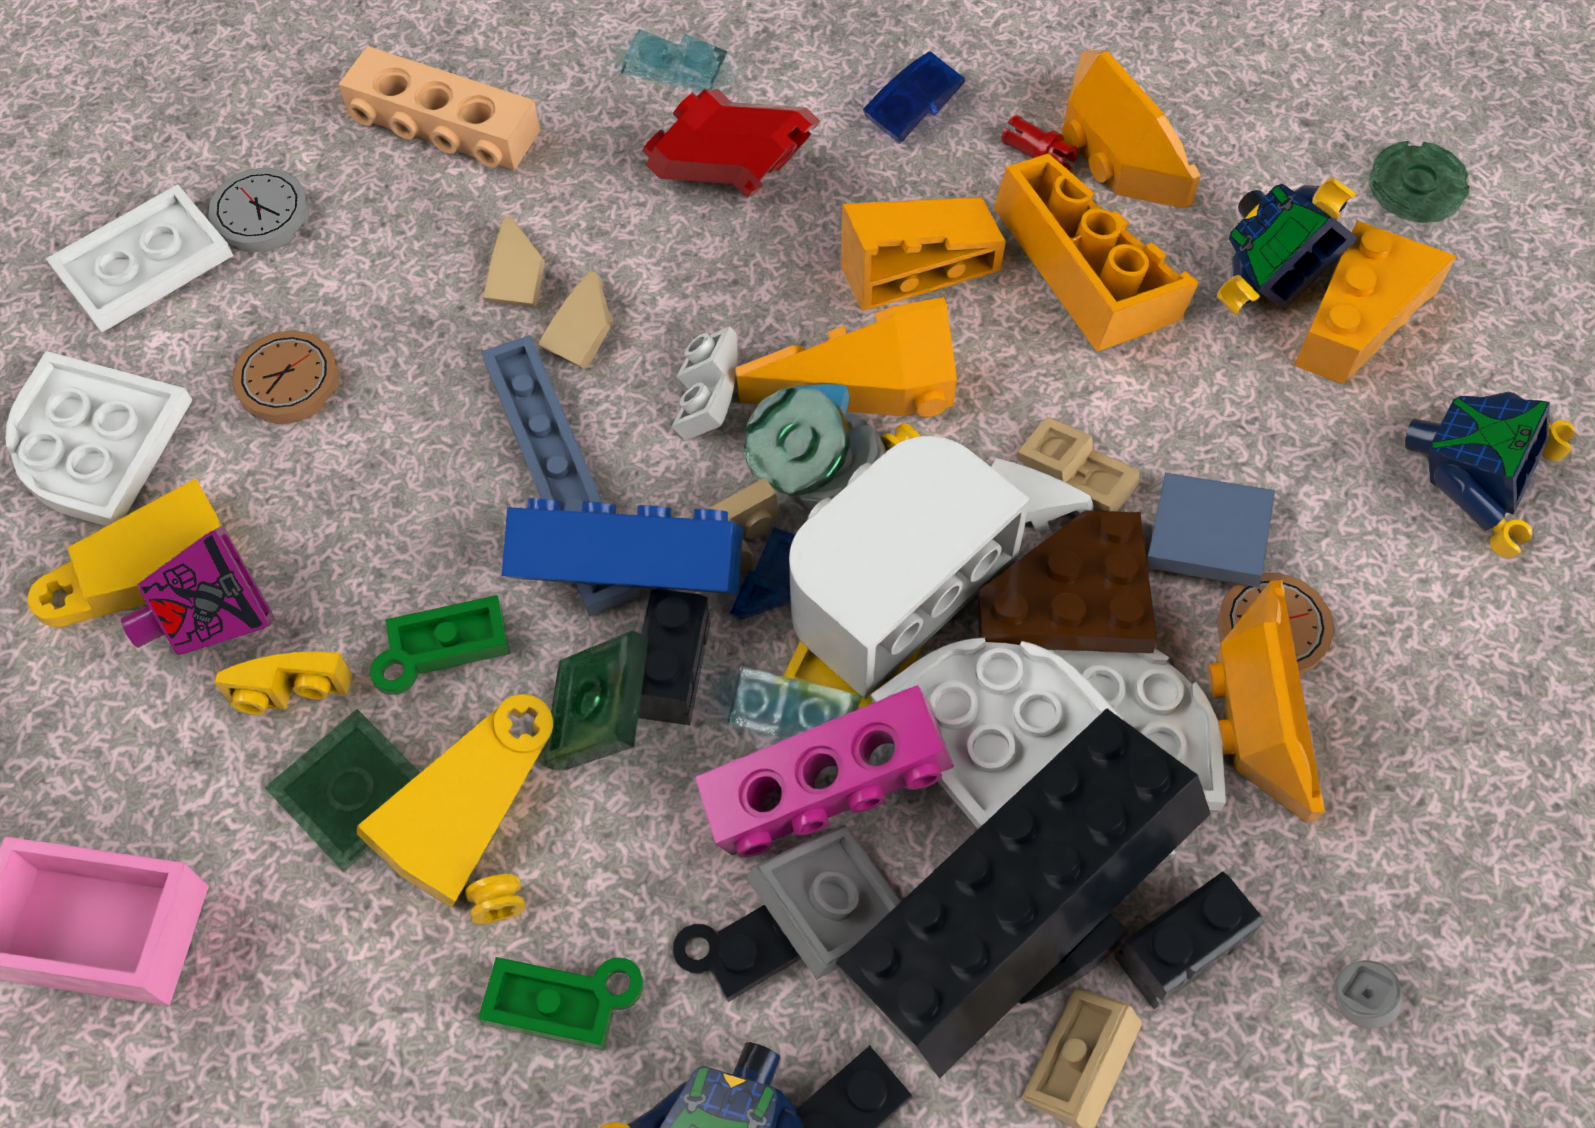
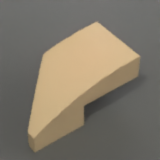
(514, 268)
(579, 323)

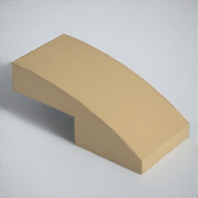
(1071, 458)

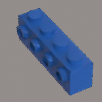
(622, 548)

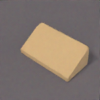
(1083, 1058)

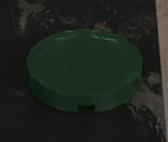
(1426, 194)
(797, 441)

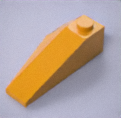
(888, 366)

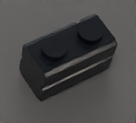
(676, 635)
(1189, 939)

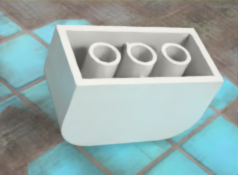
(900, 555)

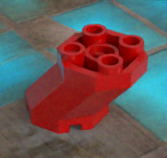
(728, 141)

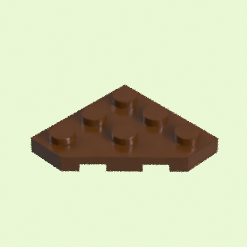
(1076, 590)

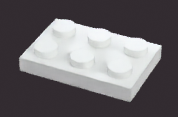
(139, 257)

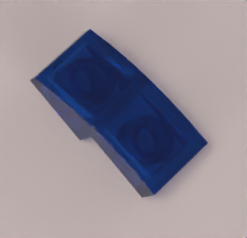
(912, 95)

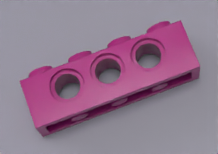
(736, 789)

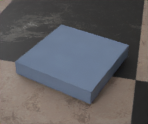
(1211, 529)

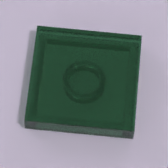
(596, 702)
(342, 785)

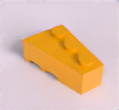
(916, 247)

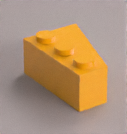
(1369, 298)

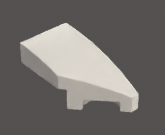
(1048, 495)

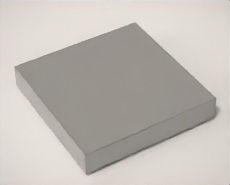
(824, 896)

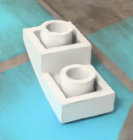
(710, 382)

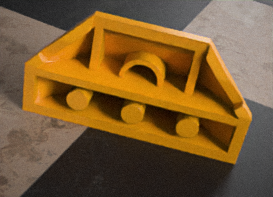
(1126, 135)
(1266, 706)

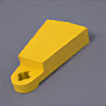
(121, 555)
(452, 809)

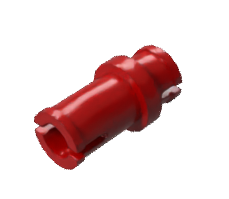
(1038, 142)

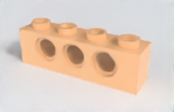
(440, 108)

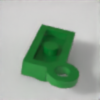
(440, 641)
(557, 1002)

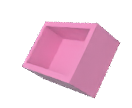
(95, 920)

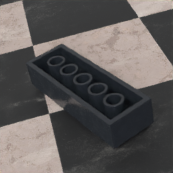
(1025, 889)

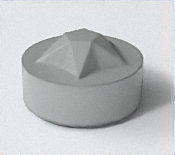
(1368, 994)

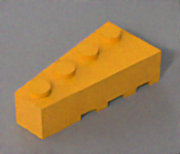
(1088, 257)

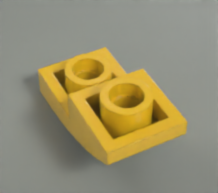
(269, 680)

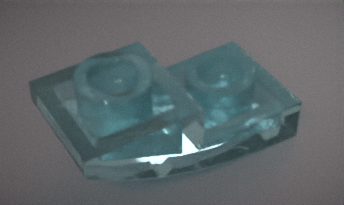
(687, 65)
(785, 704)

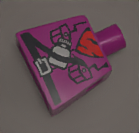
(199, 598)

